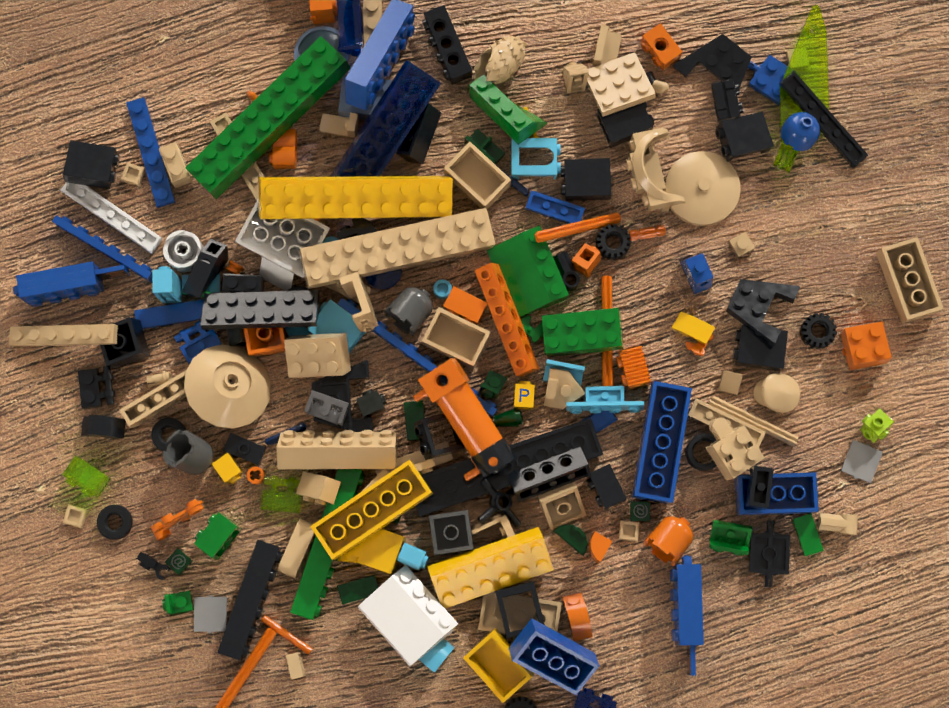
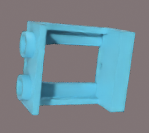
(535, 170)

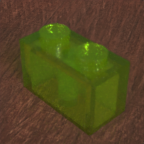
(85, 476)

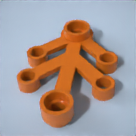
(162, 531)

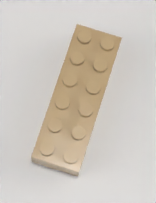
(337, 450)

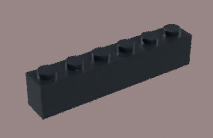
(249, 600)

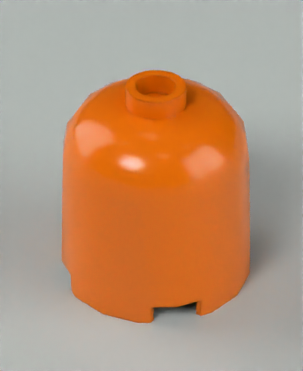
(670, 539)

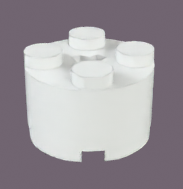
(173, 250)

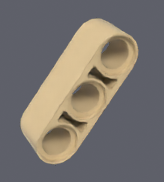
(297, 549)

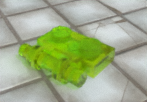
(281, 501)

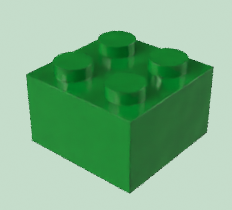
(217, 535)

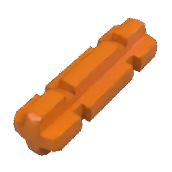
(649, 232)

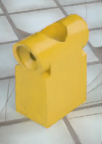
(377, 551)

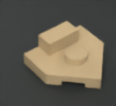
(561, 388)

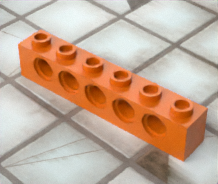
(507, 319)

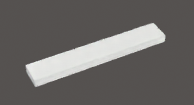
(113, 216)

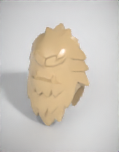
(501, 59)

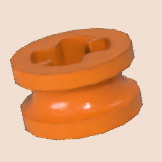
(234, 268)
(255, 481)

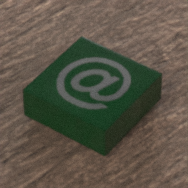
(640, 511)
(178, 561)

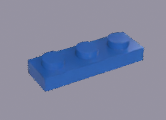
(554, 208)

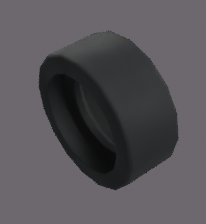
(689, 452)

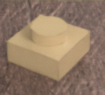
(741, 244)

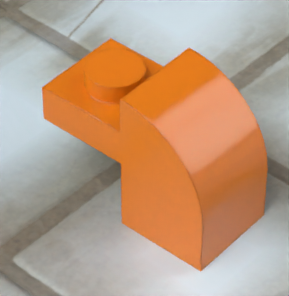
(577, 617)

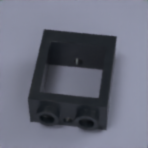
(426, 443)
(513, 591)

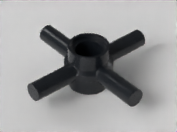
(494, 505)

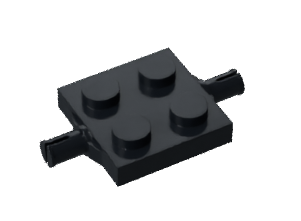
(769, 553)

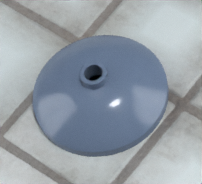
(310, 36)

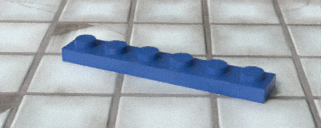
(150, 152)
(97, 243)

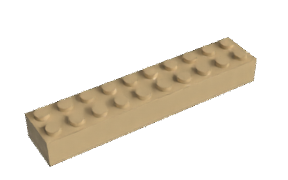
(397, 248)

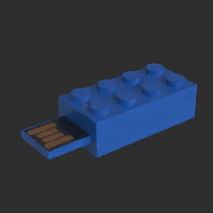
(65, 283)
(687, 608)

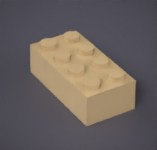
(909, 280)

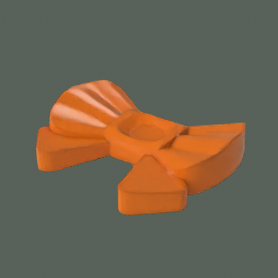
(698, 348)

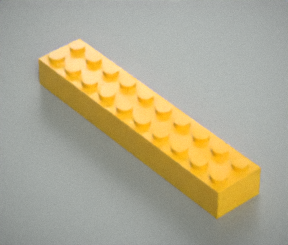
(354, 197)

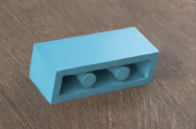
(167, 285)

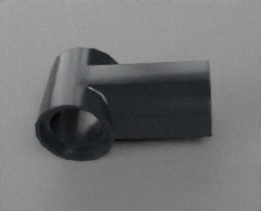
(567, 270)

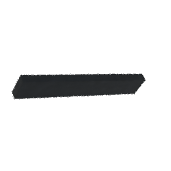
(829, 125)

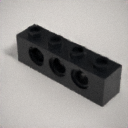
(439, 18)
(558, 474)

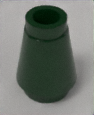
(510, 418)

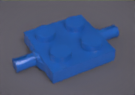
(767, 78)

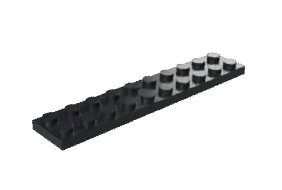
(452, 489)

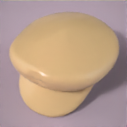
(778, 393)

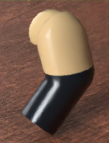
(658, 86)

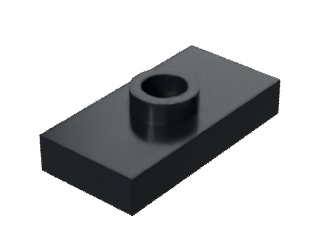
(244, 449)

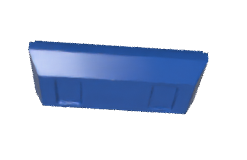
(602, 420)

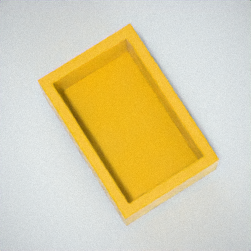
(495, 667)

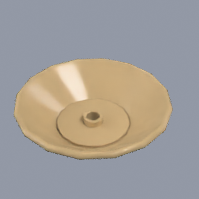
(222, 402)

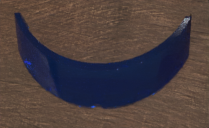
(350, 27)

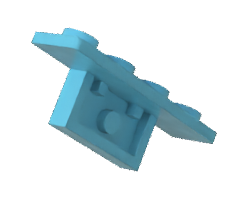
(605, 399)

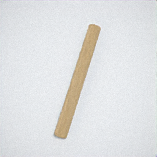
(769, 428)

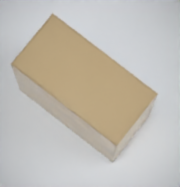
(295, 665)

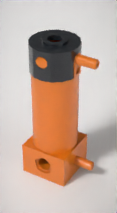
(467, 417)

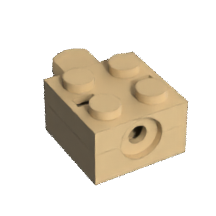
(733, 449)

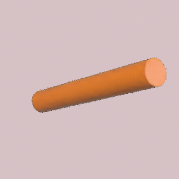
(286, 634)

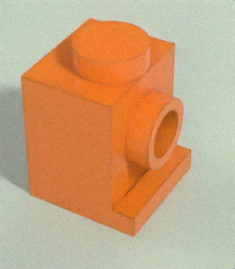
(580, 259)

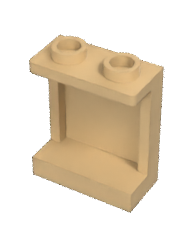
(354, 287)

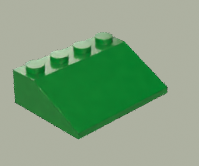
(529, 272)

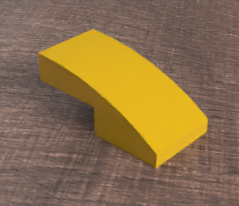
(693, 327)

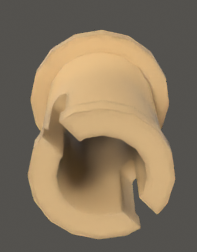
(158, 379)

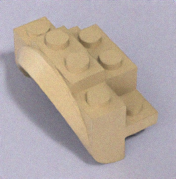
(647, 171)

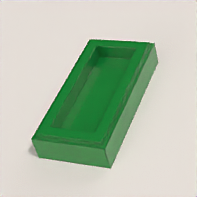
(807, 534)

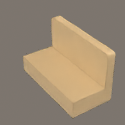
(607, 46)

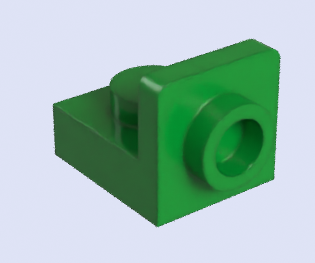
(178, 602)

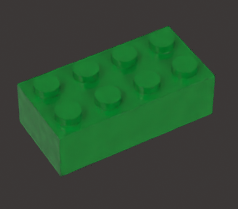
(582, 332)

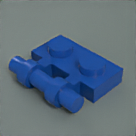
(197, 345)

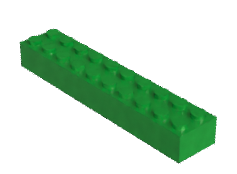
(268, 117)

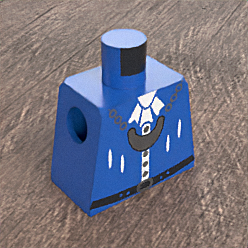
(697, 272)

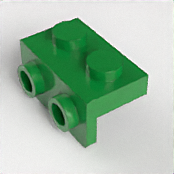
(730, 537)

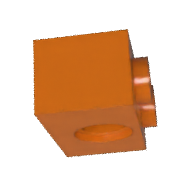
(659, 36)

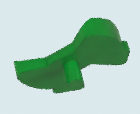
(534, 333)

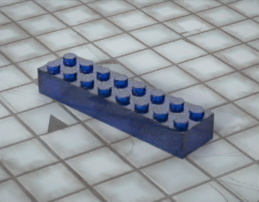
(388, 123)

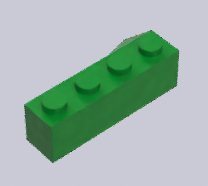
(505, 113)

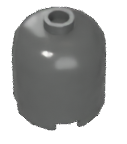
(410, 309)
(188, 453)

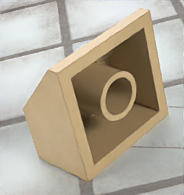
(561, 505)

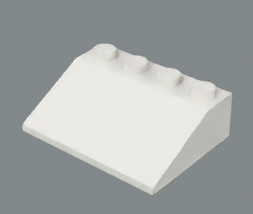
(281, 238)
(408, 615)

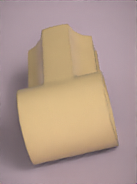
(844, 523)

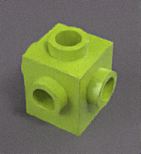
(876, 426)

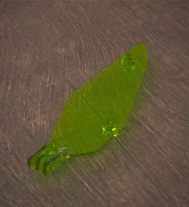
(811, 65)

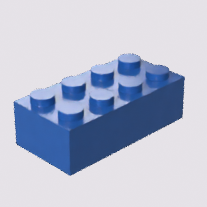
(789, 495)
(553, 656)

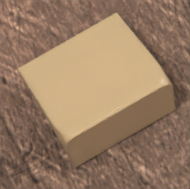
(730, 382)

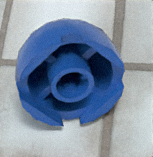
(800, 131)

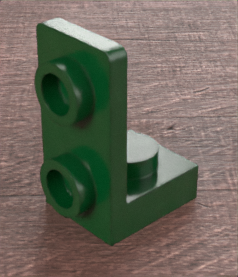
(492, 385)

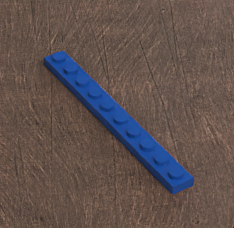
(411, 352)

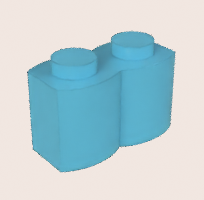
(413, 557)

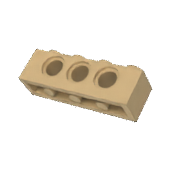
(154, 401)

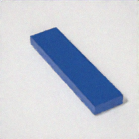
(170, 314)

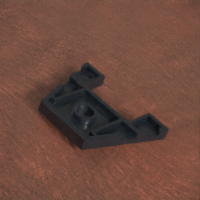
(720, 58)
(752, 302)
(339, 388)

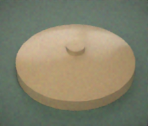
(708, 186)

